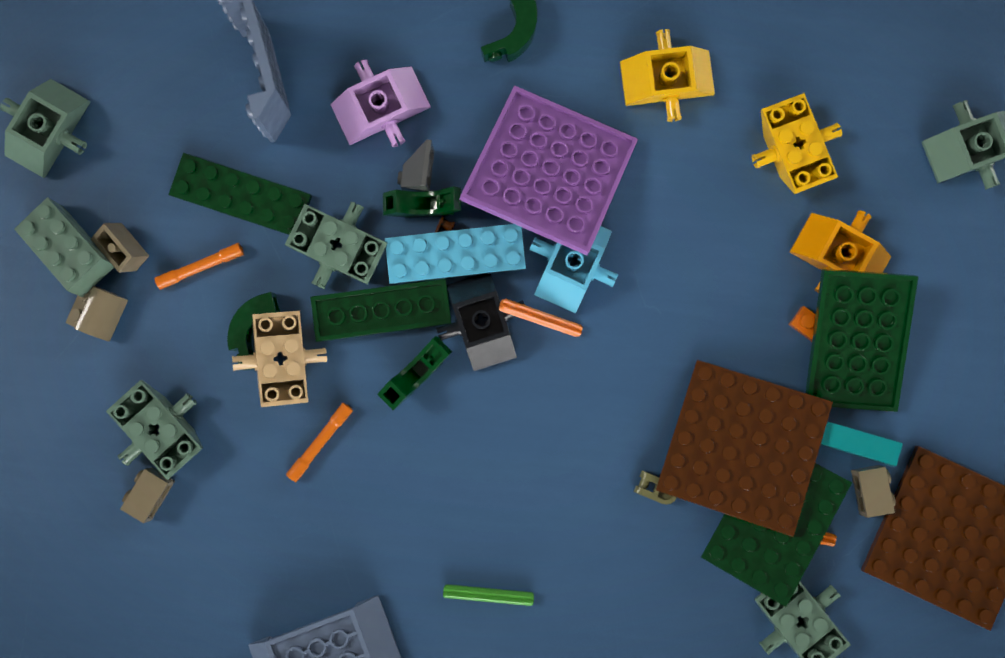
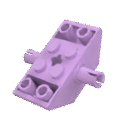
(358, 105)

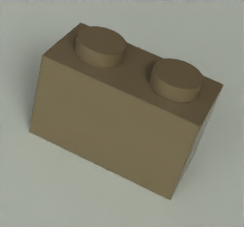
(120, 247)
(873, 491)
(146, 495)

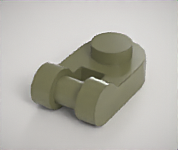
(655, 495)

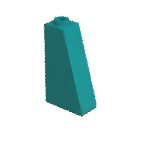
(861, 444)

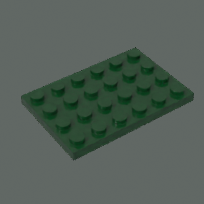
(861, 338)
(773, 560)

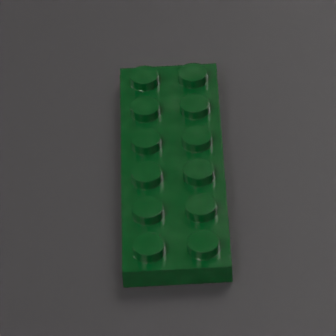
(238, 194)
(380, 310)

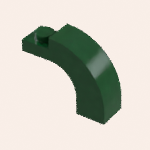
(520, 38)
(422, 204)
(241, 325)
(415, 373)

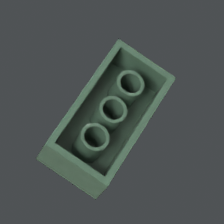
(64, 247)

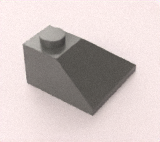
(418, 169)

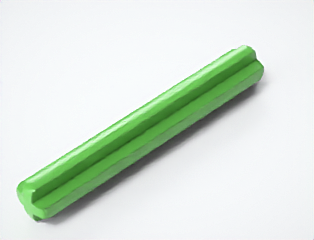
(488, 595)

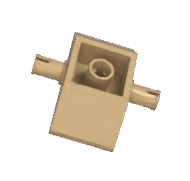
(273, 335)

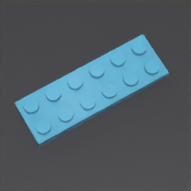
(455, 253)

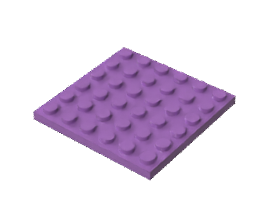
(549, 170)

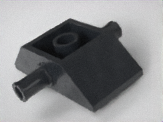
(484, 344)

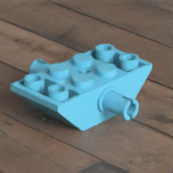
(567, 284)

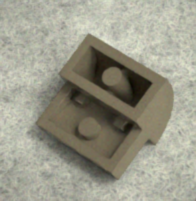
(97, 313)

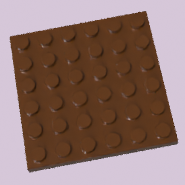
(744, 447)
(944, 539)

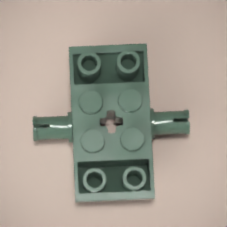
(43, 126)
(968, 147)
(318, 232)
(138, 416)
(814, 634)

